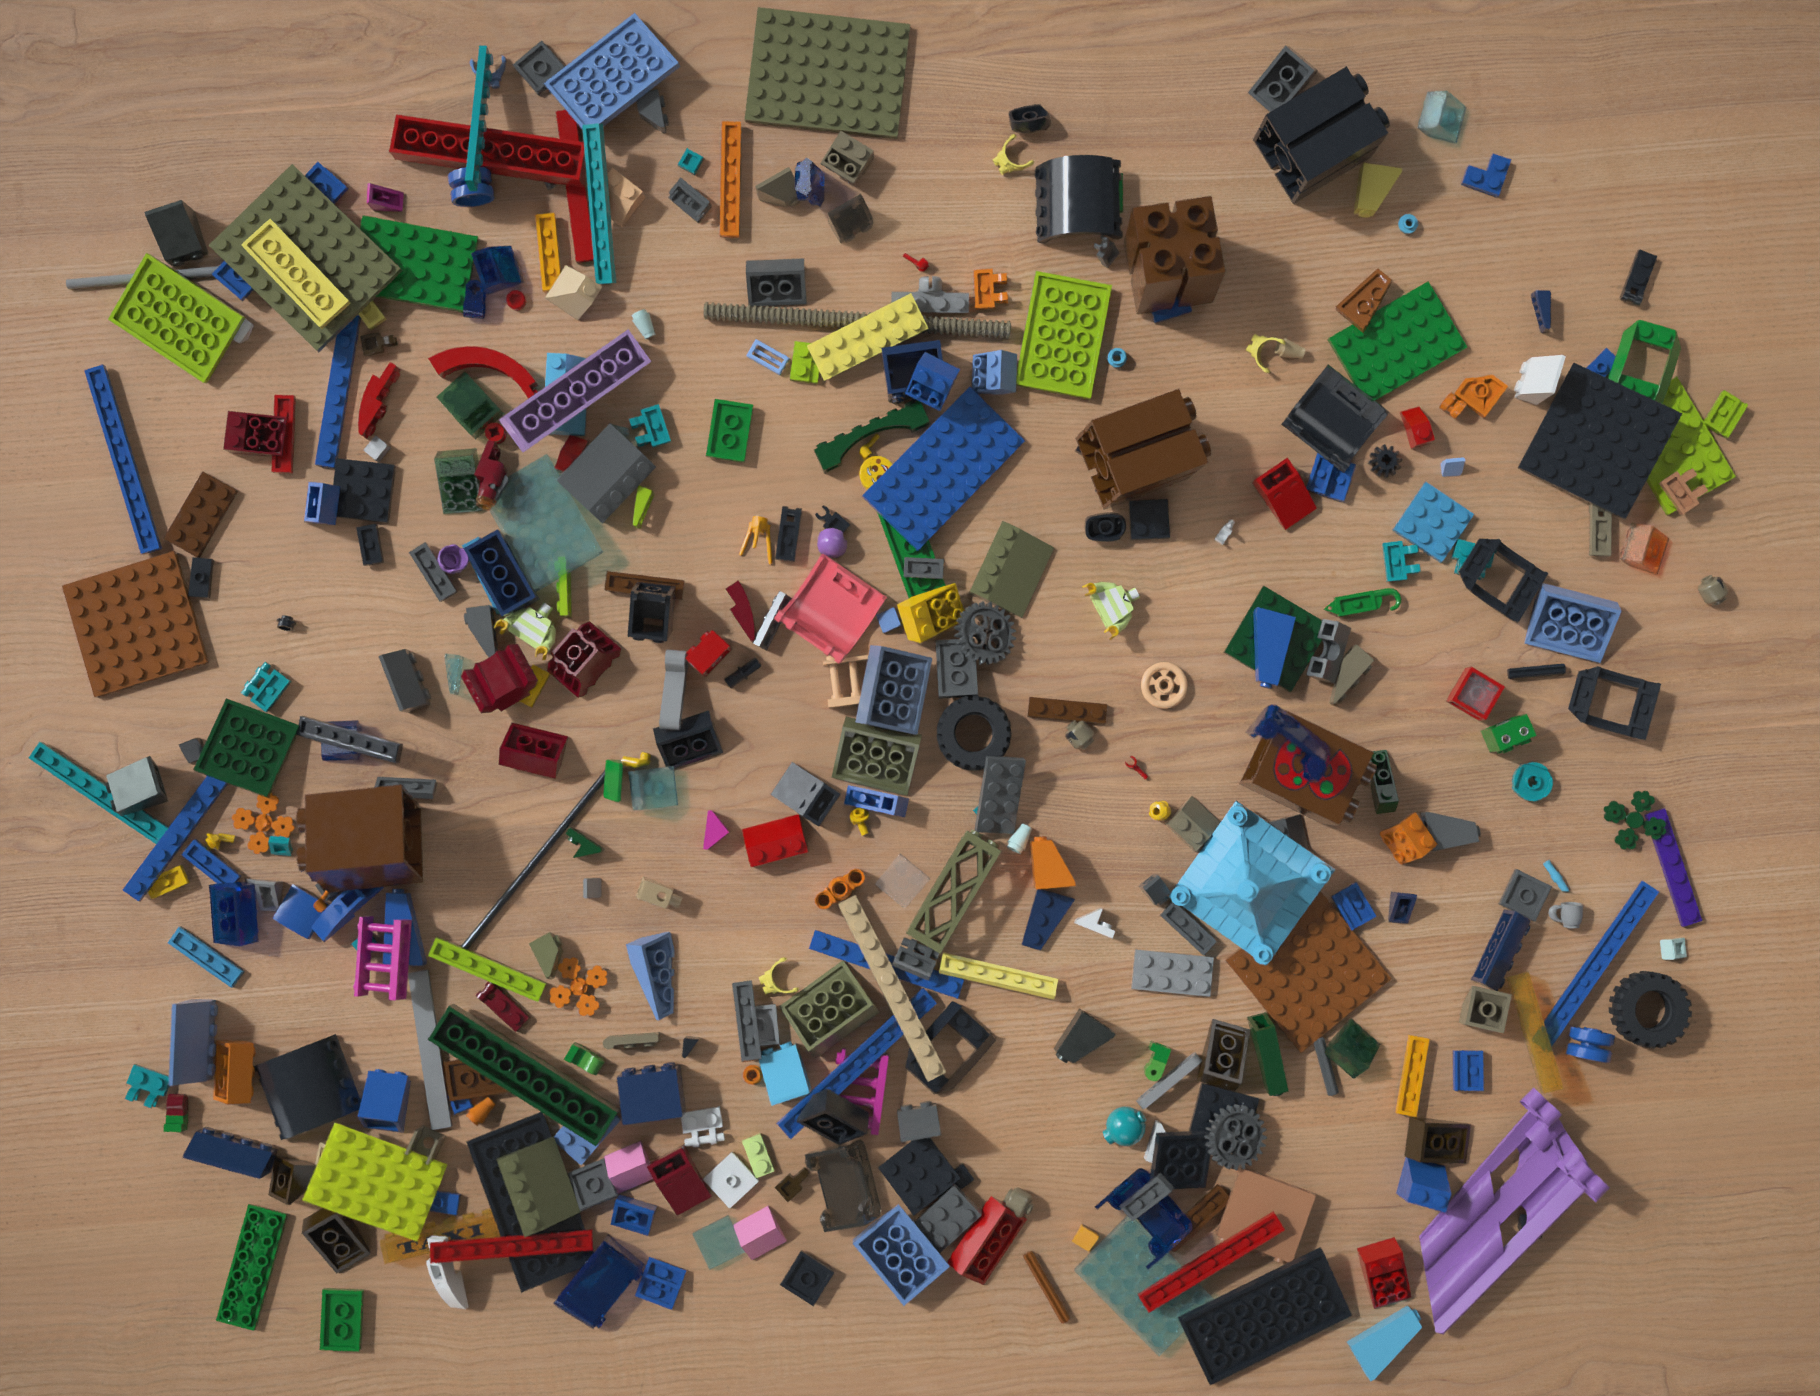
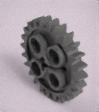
(969, 629)
(1220, 1133)

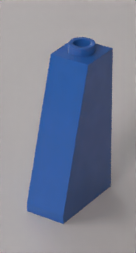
(1271, 643)
(400, 906)

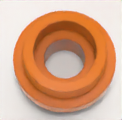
(748, 1079)

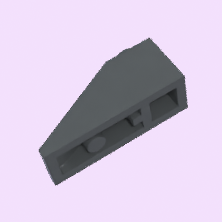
(481, 624)

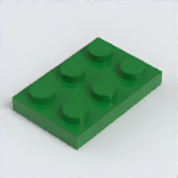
(729, 430)
(341, 1319)

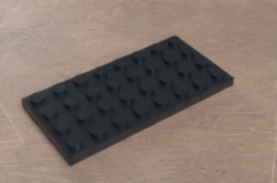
(485, 1150)
(1265, 1316)

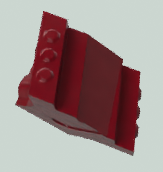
(582, 658)
(500, 680)

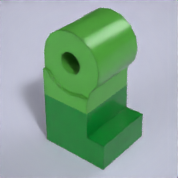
(584, 1059)
(1158, 1060)

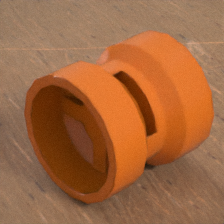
(1456, 408)

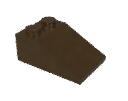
(1224, 1055)
(1437, 1140)
(335, 1238)

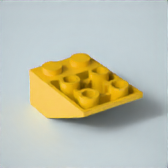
(930, 612)

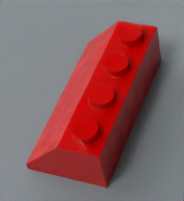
(986, 1241)

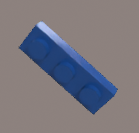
(210, 863)

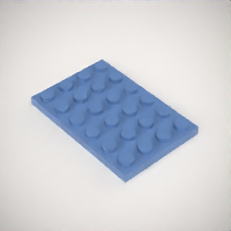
(612, 73)

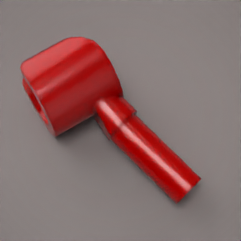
(921, 265)
(1136, 768)

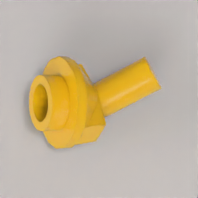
(858, 817)
(215, 839)

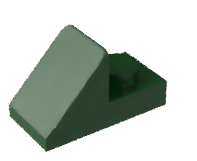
(587, 845)

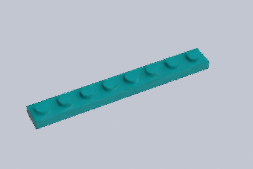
(478, 122)
(599, 203)
(94, 790)

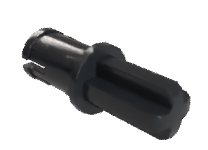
(742, 672)

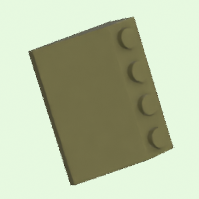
(1011, 569)
(876, 757)
(829, 1009)
(538, 1186)

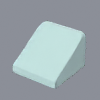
(1673, 948)

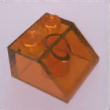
(1644, 548)

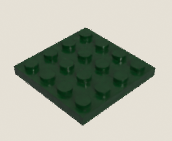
(1301, 644)
(247, 748)

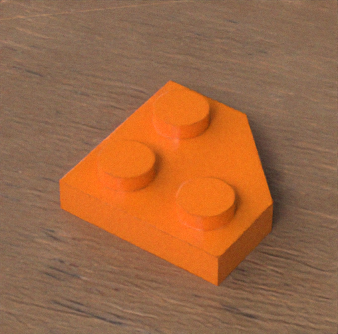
(1480, 393)

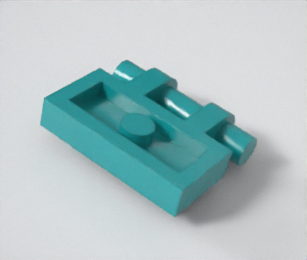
(269, 691)

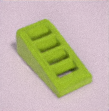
(643, 500)

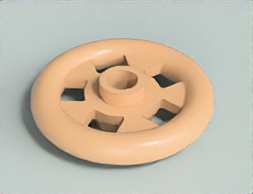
(1164, 668)

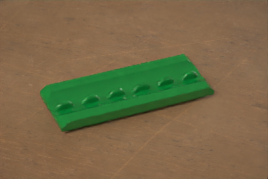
(251, 1267)

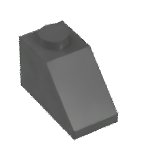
(1155, 889)

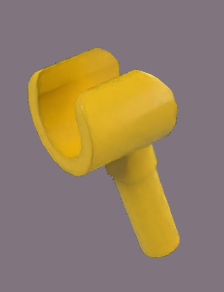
(864, 450)

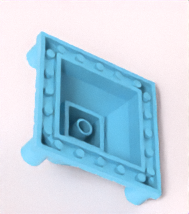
(1251, 883)

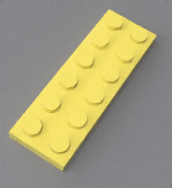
(295, 273)
(867, 337)

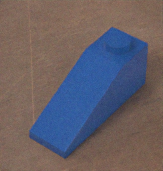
(876, 801)

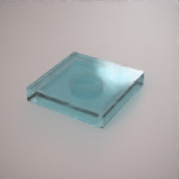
(718, 1242)

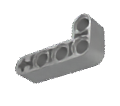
(673, 690)

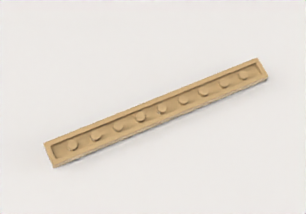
(891, 988)

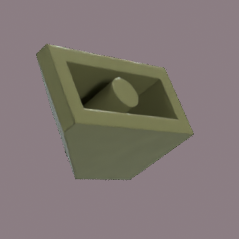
(548, 953)

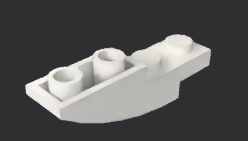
(447, 1280)

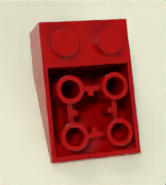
(1285, 493)
(1384, 1272)

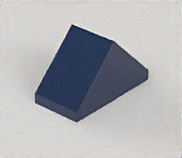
(1401, 907)

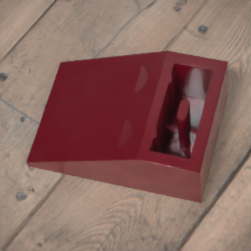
(254, 434)
(679, 1180)

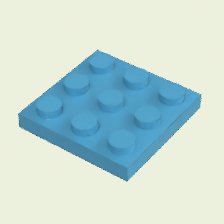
(1433, 522)

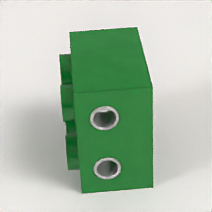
(1510, 732)

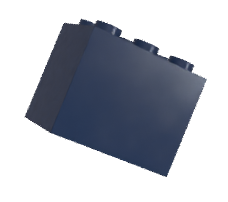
(900, 364)
(651, 1093)

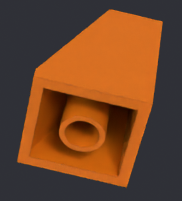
(1048, 865)

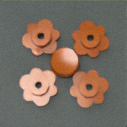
(263, 823)
(578, 986)

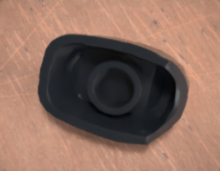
(1029, 119)
(1105, 526)

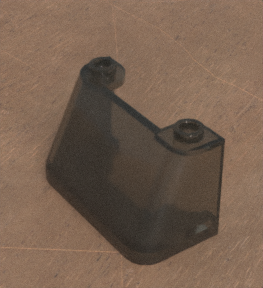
(846, 1185)

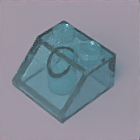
(1442, 116)
(653, 788)

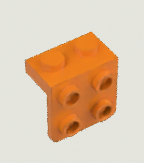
(1408, 839)

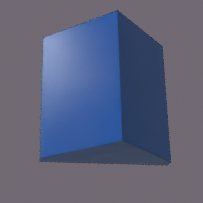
(633, 1214)

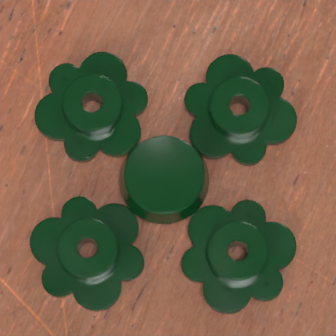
(1634, 820)

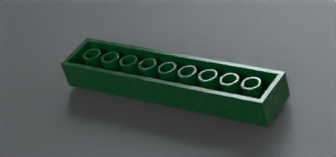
(524, 1074)

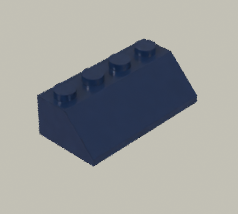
(501, 573)
(1501, 949)
(231, 1153)

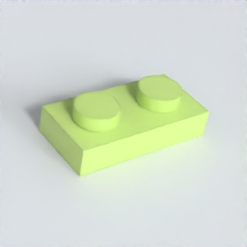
(758, 1155)

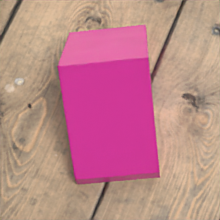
(384, 198)
(714, 830)

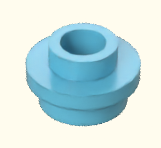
(1408, 229)
(1120, 352)

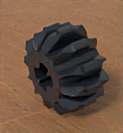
(1389, 456)

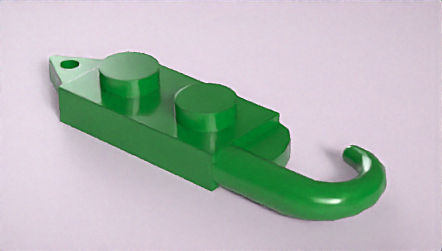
(1362, 602)

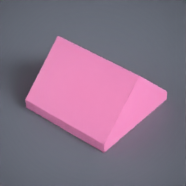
(628, 1167)
(759, 1233)

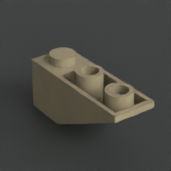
(1352, 666)

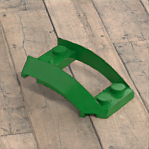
(1654, 335)

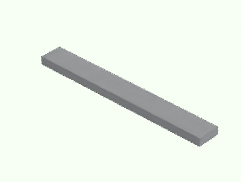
(429, 1053)

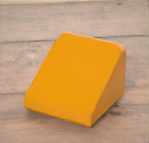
(1085, 1237)

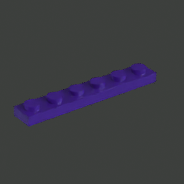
(1675, 872)

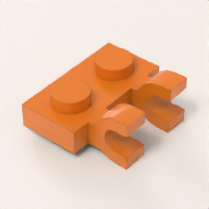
(984, 289)

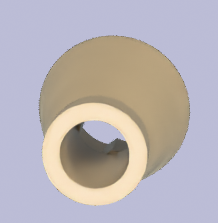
(1289, 350)

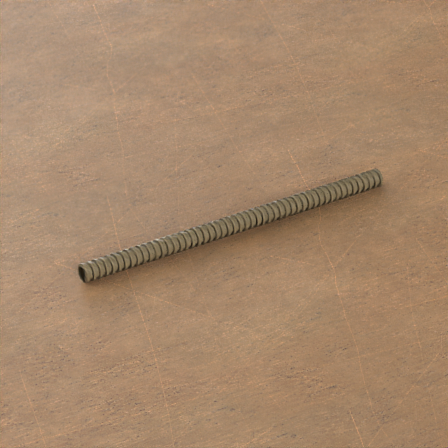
(843, 319)

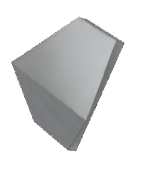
(267, 893)

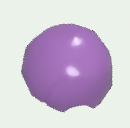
(832, 543)
(452, 559)

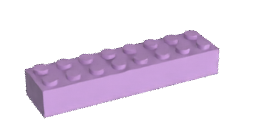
(575, 390)

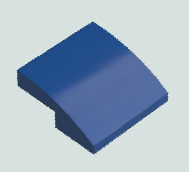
(1329, 480)
(298, 912)
(660, 1283)

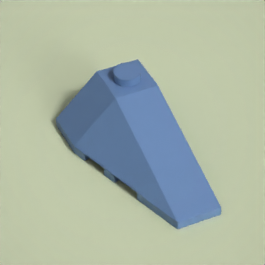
(652, 964)

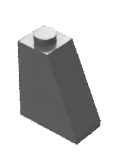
(1450, 831)

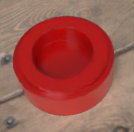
(516, 300)

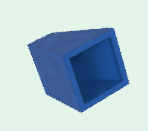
(385, 1101)
(1424, 1184)

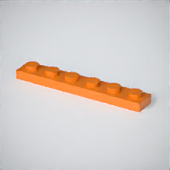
(730, 179)

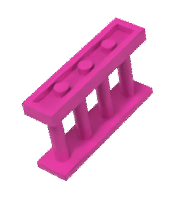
(399, 962)
(877, 1083)

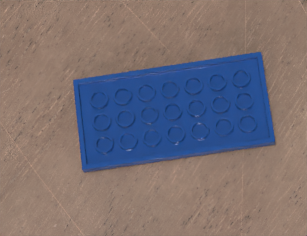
(943, 468)

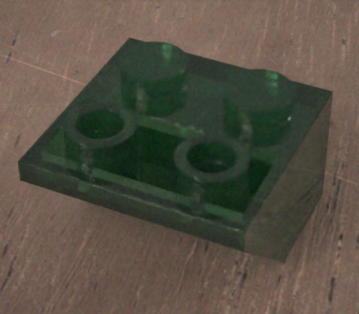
(1352, 1049)

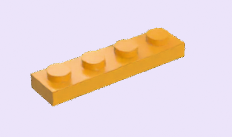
(548, 249)
(1412, 1075)

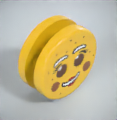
(873, 469)

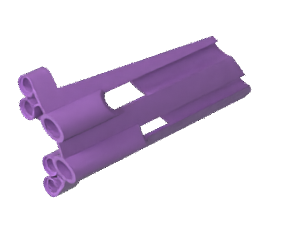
(1465, 1244)

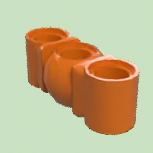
(830, 890)

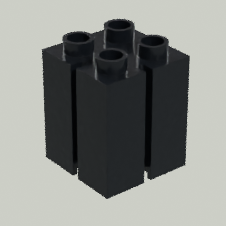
(1321, 133)

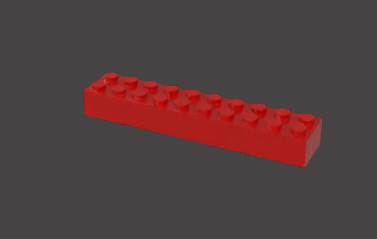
(504, 151)

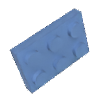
(576, 1146)

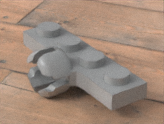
(935, 299)

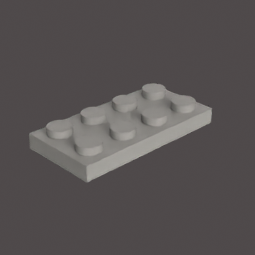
(1172, 972)

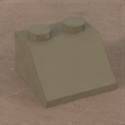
(1193, 823)
(1485, 1009)

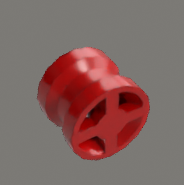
(499, 435)

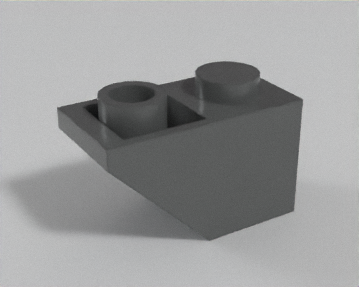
(651, 110)

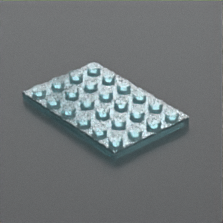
(543, 524)
(1119, 1273)

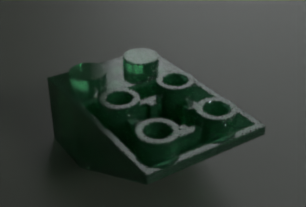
(469, 405)
(457, 480)

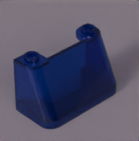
(1276, 720)
(599, 1283)

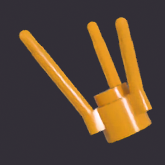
(758, 525)

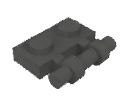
(913, 962)

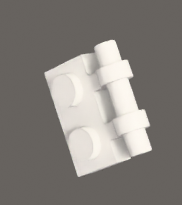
(702, 1120)

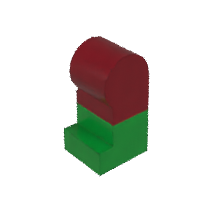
(176, 1113)

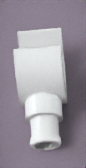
(1224, 532)

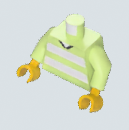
(1112, 605)
(532, 628)

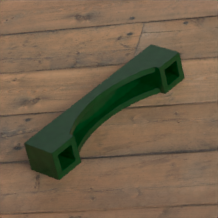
(909, 417)

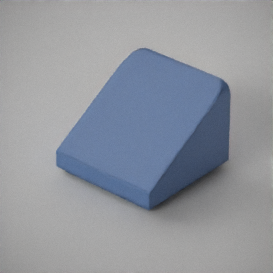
(888, 620)

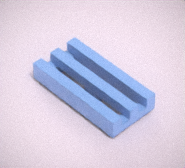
(781, 365)

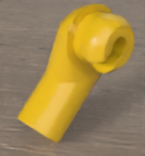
(636, 762)

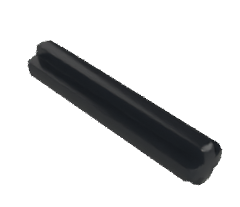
(1534, 671)

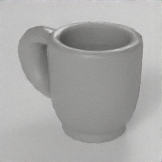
(1570, 914)

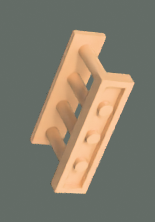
(837, 698)

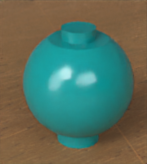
(1125, 1126)

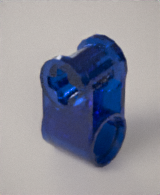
(474, 304)

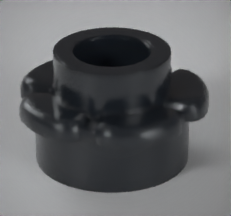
(286, 623)

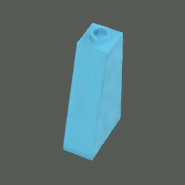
(1384, 1340)

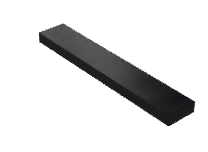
(350, 739)

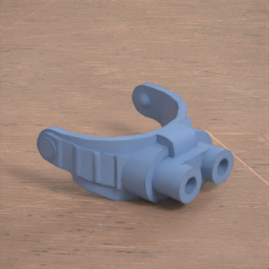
(496, 76)

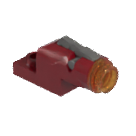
(491, 476)

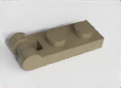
(1599, 532)
(631, 1040)

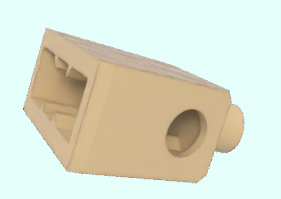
(648, 892)

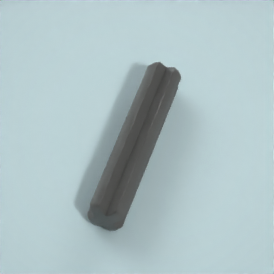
(1326, 1067)

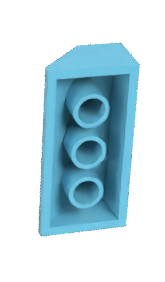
(556, 366)

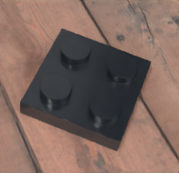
(1149, 519)
(807, 1277)

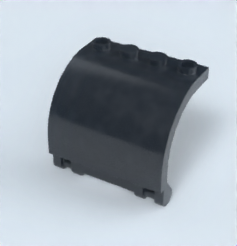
(1078, 197)
(1335, 418)
(308, 1087)

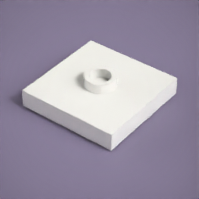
(730, 1179)

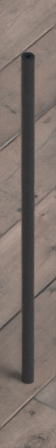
(534, 862)

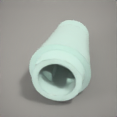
(644, 323)
(1019, 839)

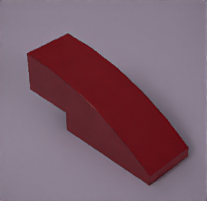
(742, 610)

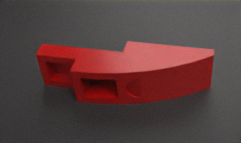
(371, 406)

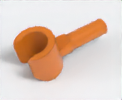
(320, 905)

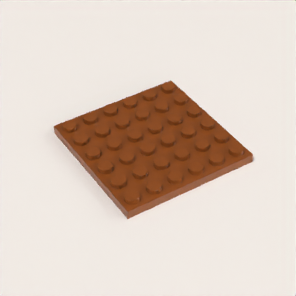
(135, 624)
(1313, 976)

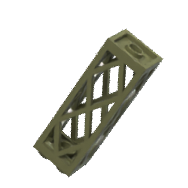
(980, 846)

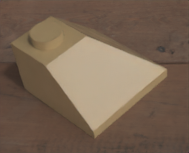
(573, 292)

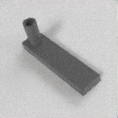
(746, 1021)

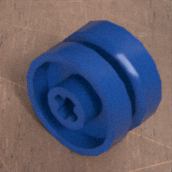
(462, 196)
(1590, 1044)

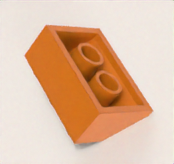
(234, 1071)

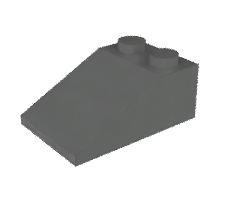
(1282, 79)
(918, 1121)

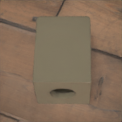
(416, 1143)

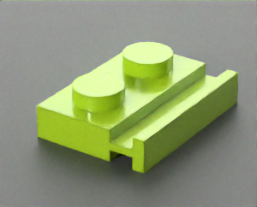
(803, 365)
(1725, 414)

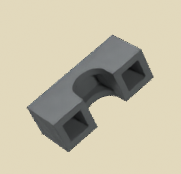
(1335, 638)

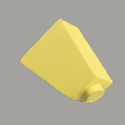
(1373, 186)

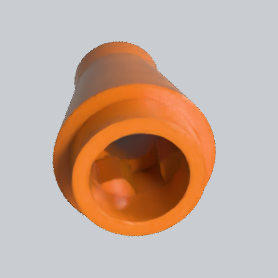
(480, 1111)

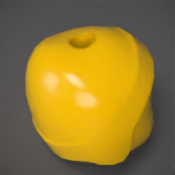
(1160, 810)

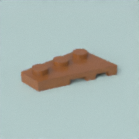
(1364, 300)

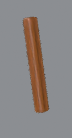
(1046, 1287)

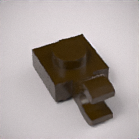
(375, 343)
(790, 1185)

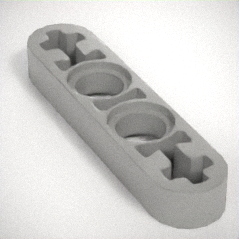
(1169, 1080)

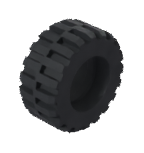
(973, 706)
(1674, 1017)

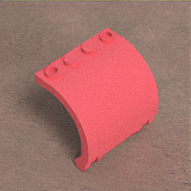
(831, 608)

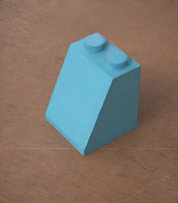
(784, 1073)

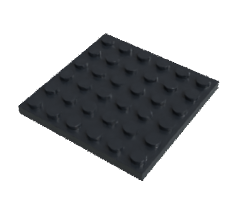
(1599, 440)

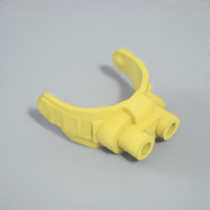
(1004, 164)
(1256, 347)
(770, 985)

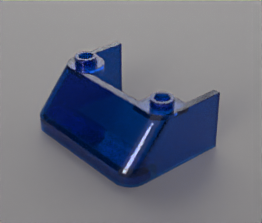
(1162, 1221)

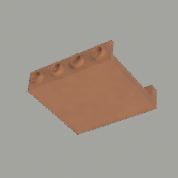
(1257, 1196)

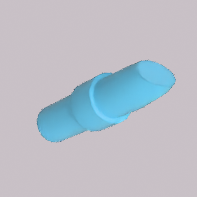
(1556, 876)

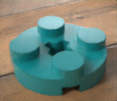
(1542, 777)

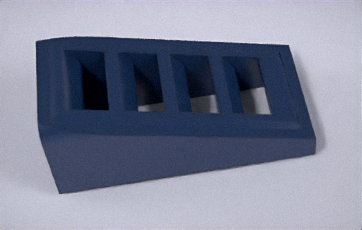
(1542, 306)

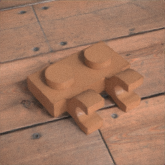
(1680, 493)

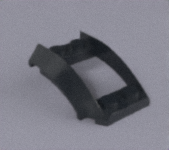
(1523, 592)
(1642, 710)
(965, 1027)

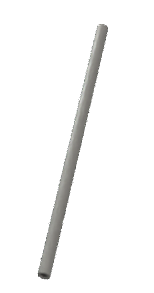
(125, 278)

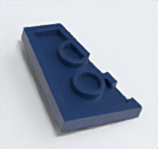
(1044, 917)

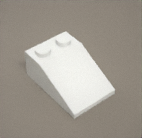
(1539, 378)

